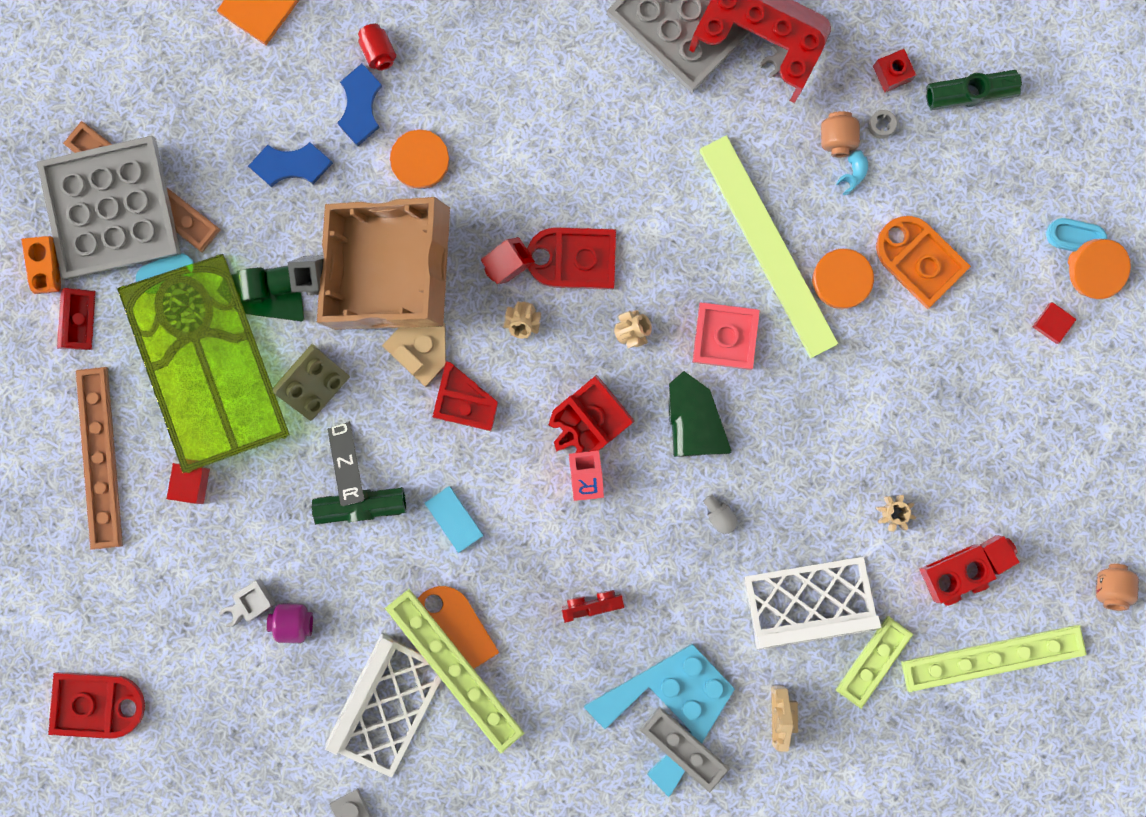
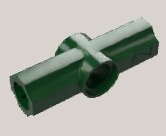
(990, 88)
(375, 504)

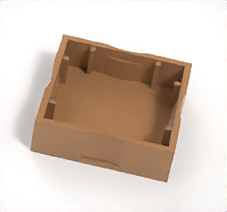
(384, 264)

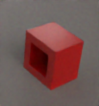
(888, 76)
(1000, 553)

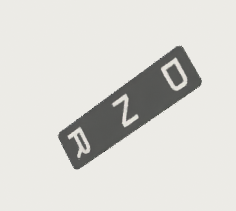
(345, 464)

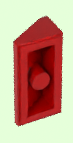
(76, 319)

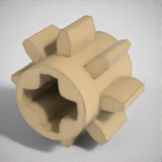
(522, 320)
(632, 329)
(888, 509)

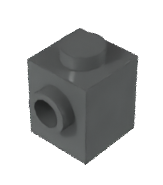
(306, 274)

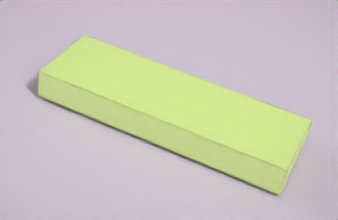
(874, 662)

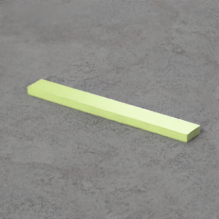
(768, 246)

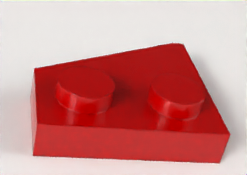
(464, 401)
(578, 607)

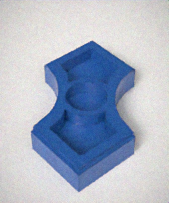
(360, 92)
(303, 163)

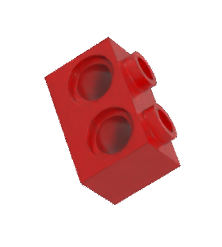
(956, 568)

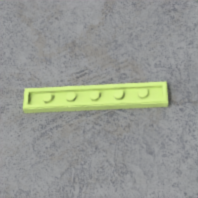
(993, 658)
(454, 671)

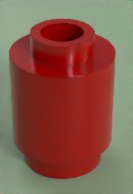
(376, 47)

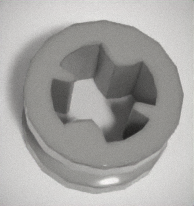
(881, 134)

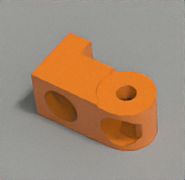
(41, 264)

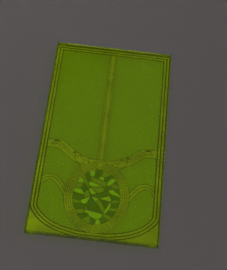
(203, 363)

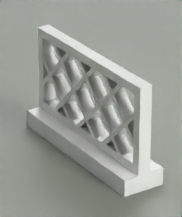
(820, 628)
(359, 702)

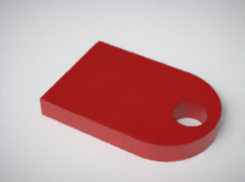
(577, 258)
(92, 705)

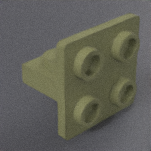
(310, 382)

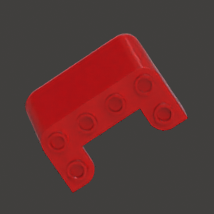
(778, 21)

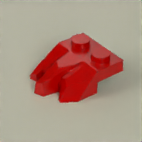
(589, 418)

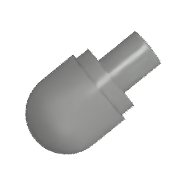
(720, 515)

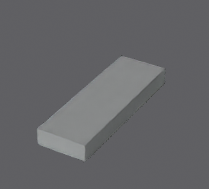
(684, 749)

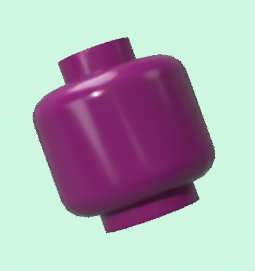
(290, 623)

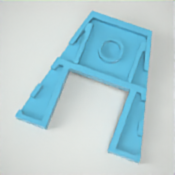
(686, 686)

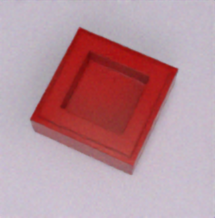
(1054, 323)

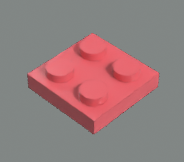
(725, 336)

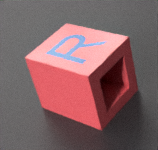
(586, 475)

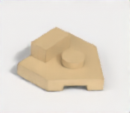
(419, 351)
(783, 718)

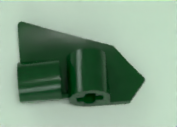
(268, 293)
(695, 419)

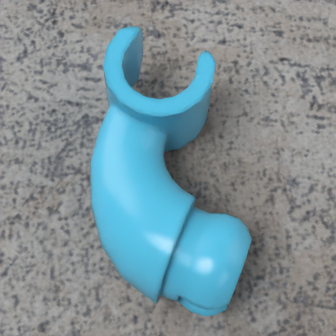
(860, 168)

